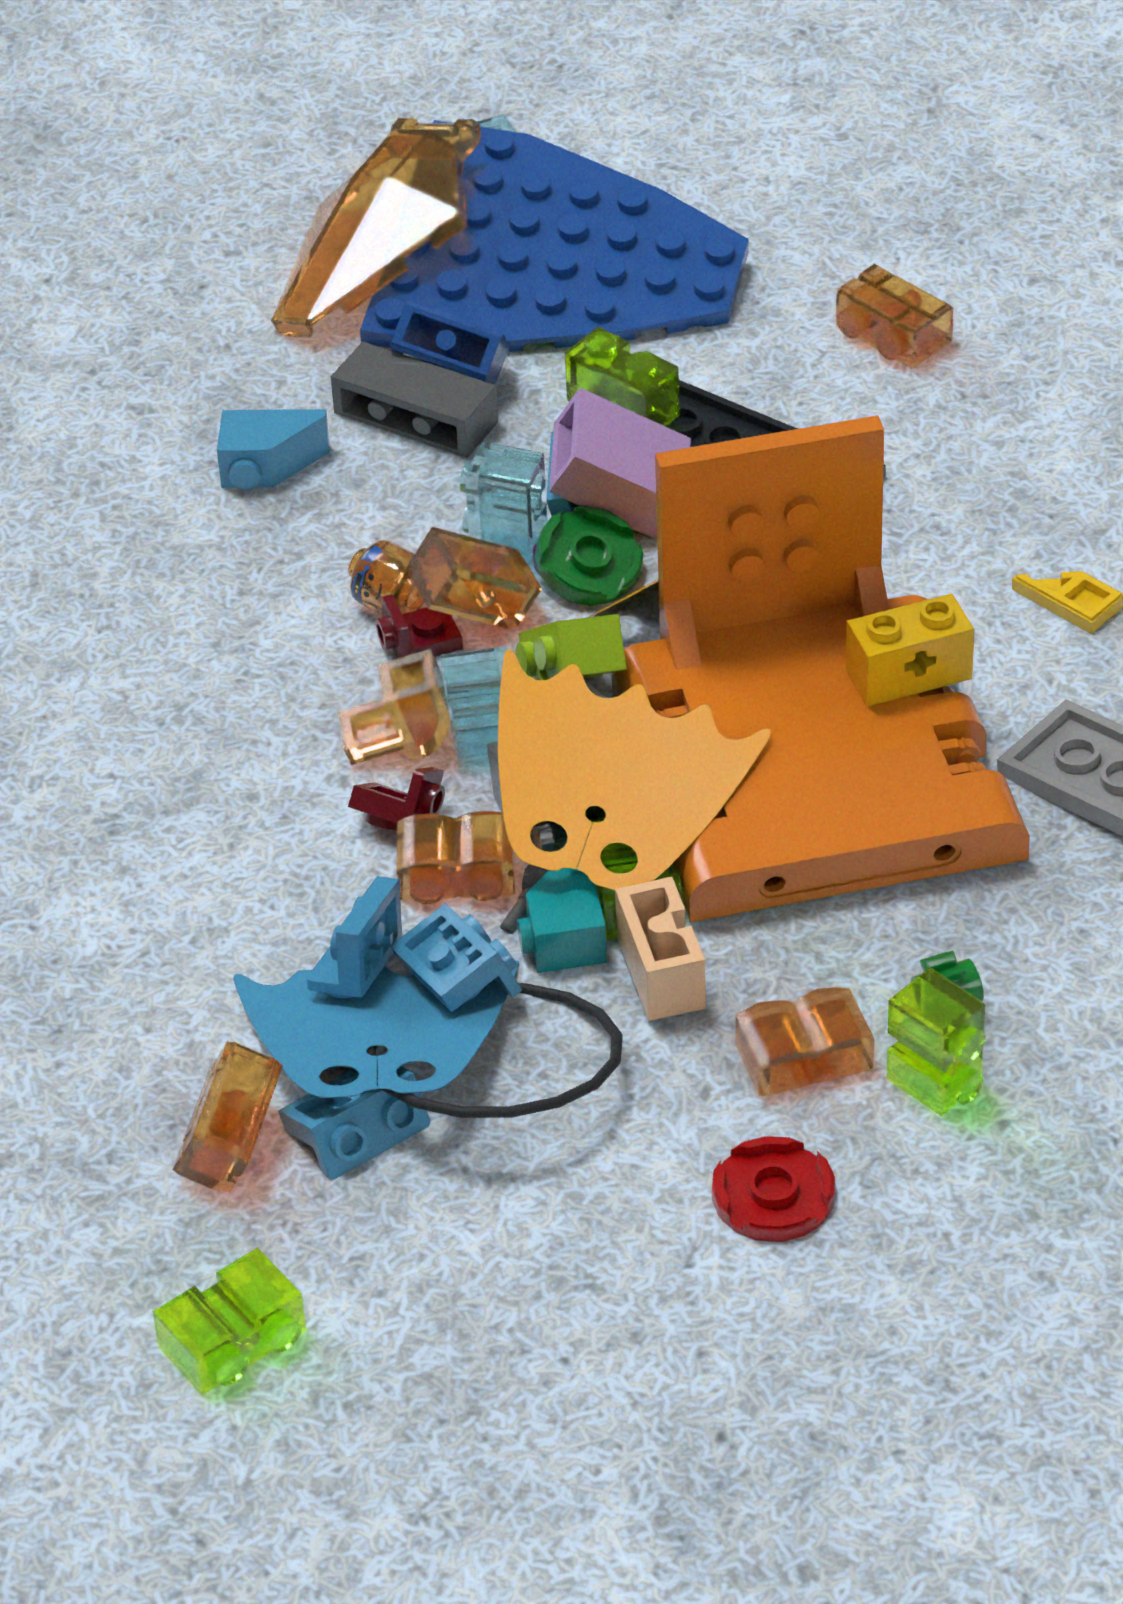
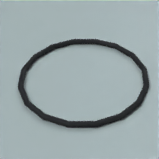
(539, 1105)

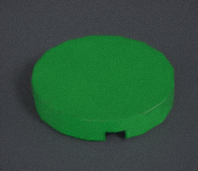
(588, 556)

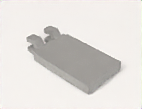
(1072, 762)

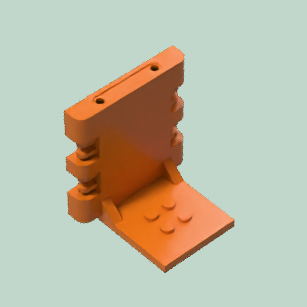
(756, 576)

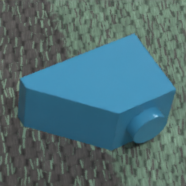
(269, 445)

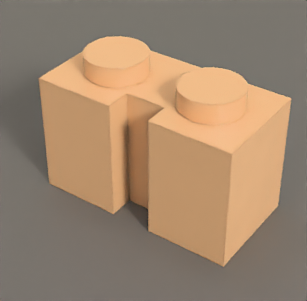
(660, 949)

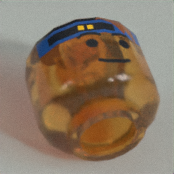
(383, 572)

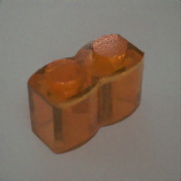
(454, 857)
(803, 1040)

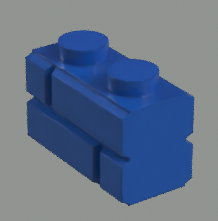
(450, 342)

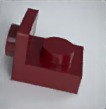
(416, 630)

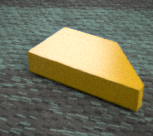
(1073, 597)

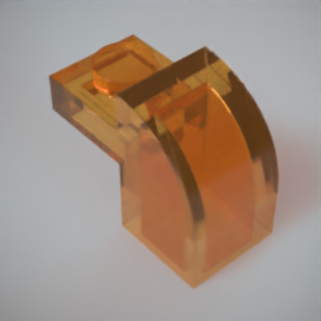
(408, 716)

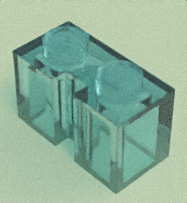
(505, 496)
(472, 697)

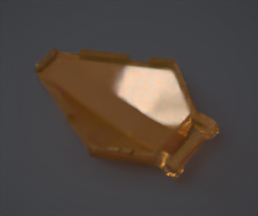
(377, 217)

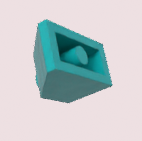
(563, 922)

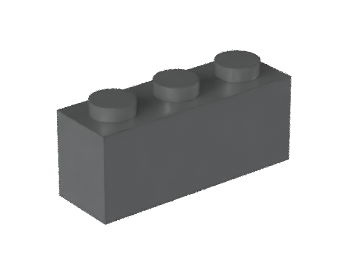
(414, 399)

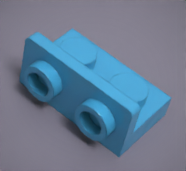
(360, 943)
(455, 957)
(354, 1127)

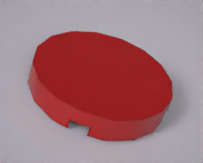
(773, 1206)

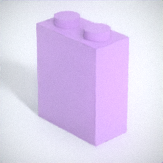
(608, 459)

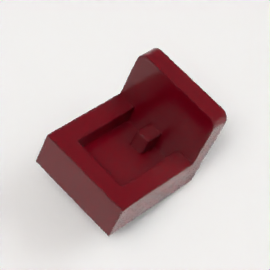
(387, 805)

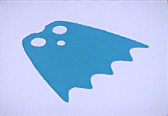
(319, 1032)

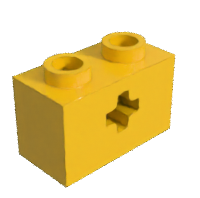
(909, 649)

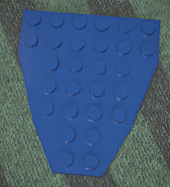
(566, 250)

